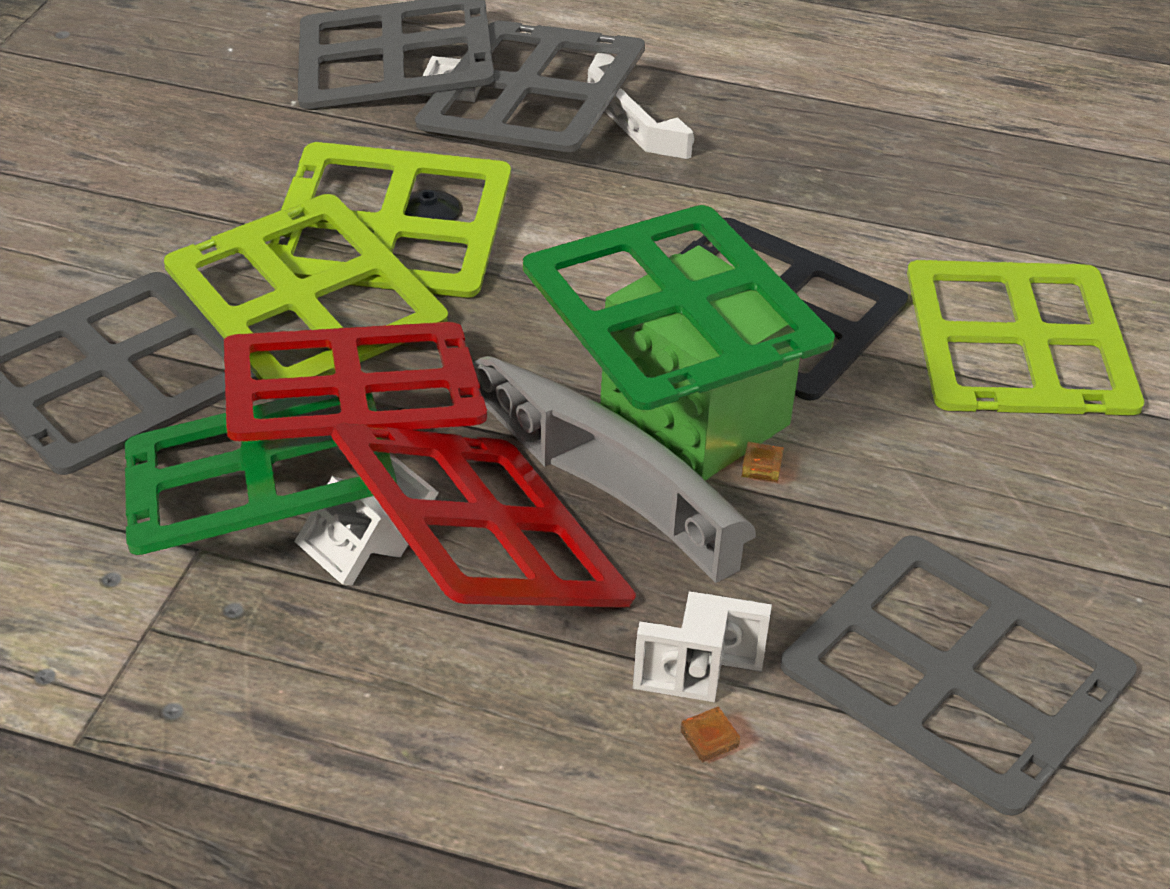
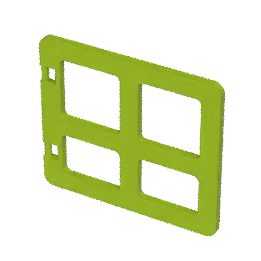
(392, 223)
(293, 292)
(1026, 331)

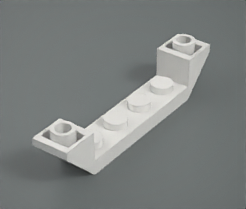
(663, 138)

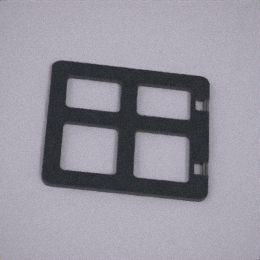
(853, 336)

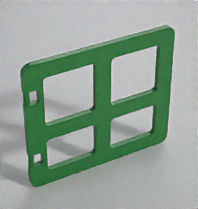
(682, 296)
(256, 458)

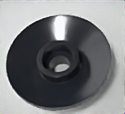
(433, 205)

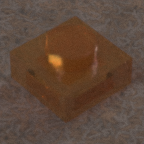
(762, 462)
(710, 734)

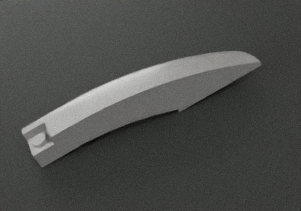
(619, 459)

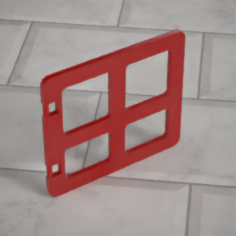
(350, 382)
(482, 511)

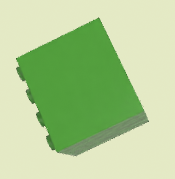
(715, 425)

